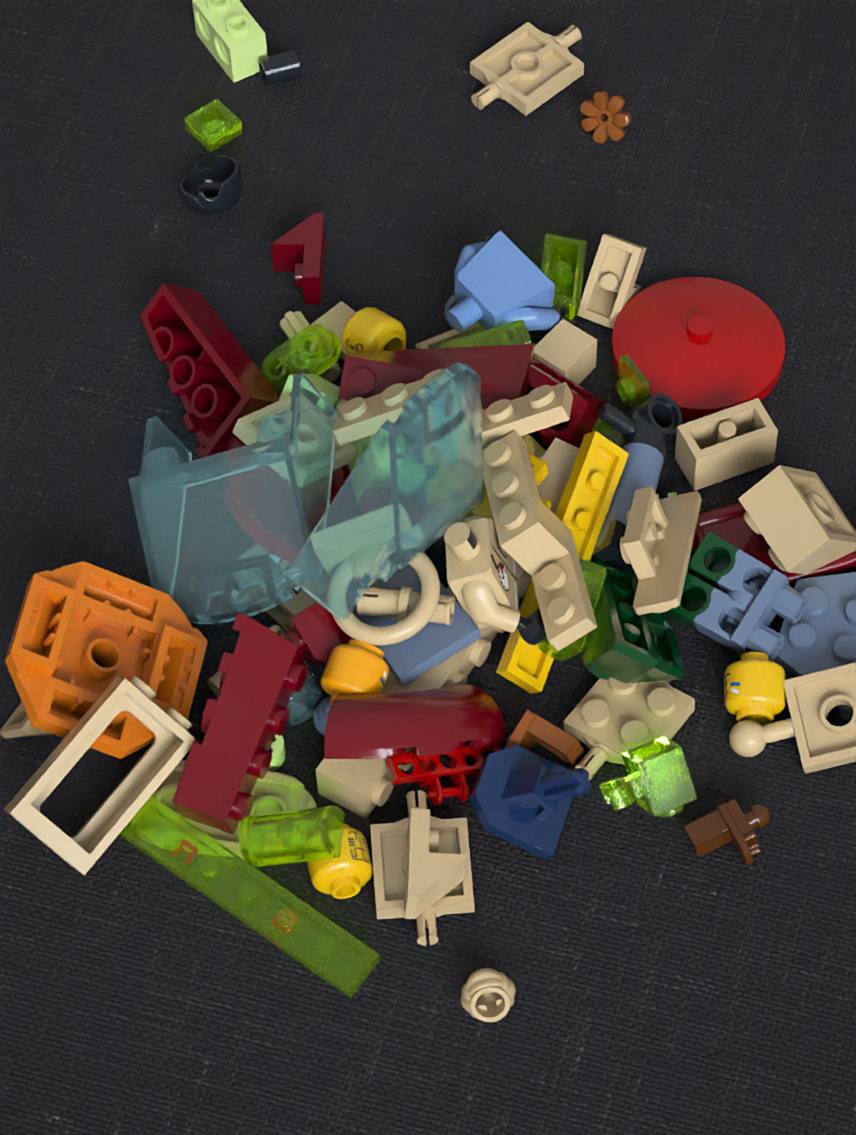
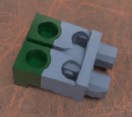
(736, 599)

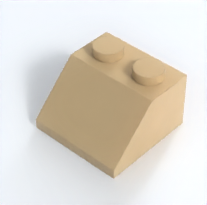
(798, 520)

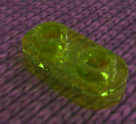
(298, 359)

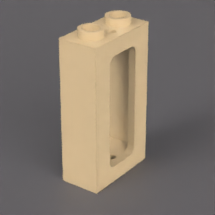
(124, 802)

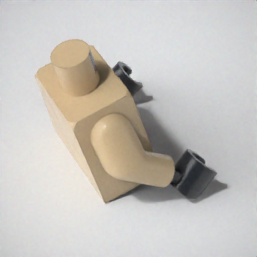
(486, 579)

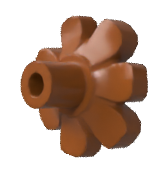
(605, 117)

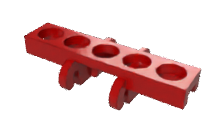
(427, 778)

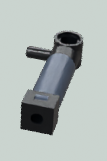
(646, 440)

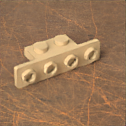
(659, 547)

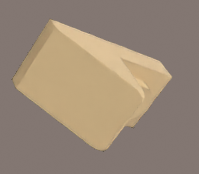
(611, 280)
(428, 873)

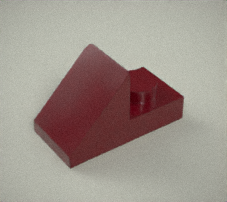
(304, 253)

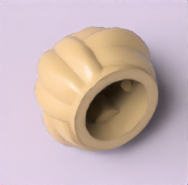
(488, 995)

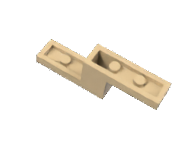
(526, 414)
(537, 541)

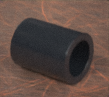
(279, 67)

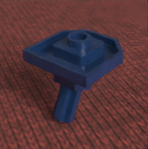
(526, 798)

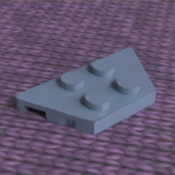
(824, 632)

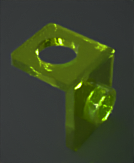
(632, 384)

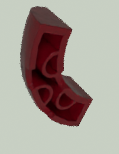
(426, 720)

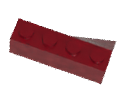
(204, 365)
(502, 369)
(240, 727)

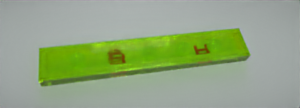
(251, 896)

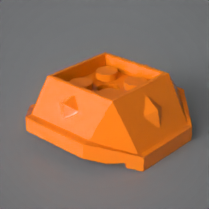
(101, 616)

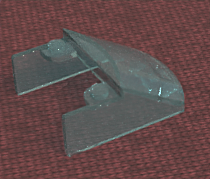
(399, 494)
(235, 521)

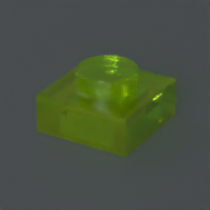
(213, 125)

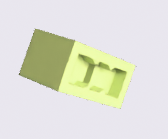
(230, 36)

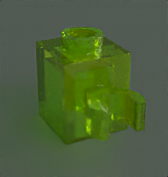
(655, 779)

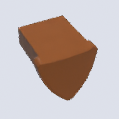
(537, 730)

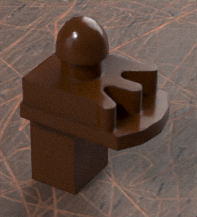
(728, 825)

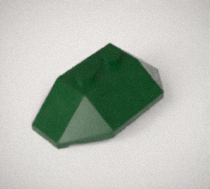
(629, 644)

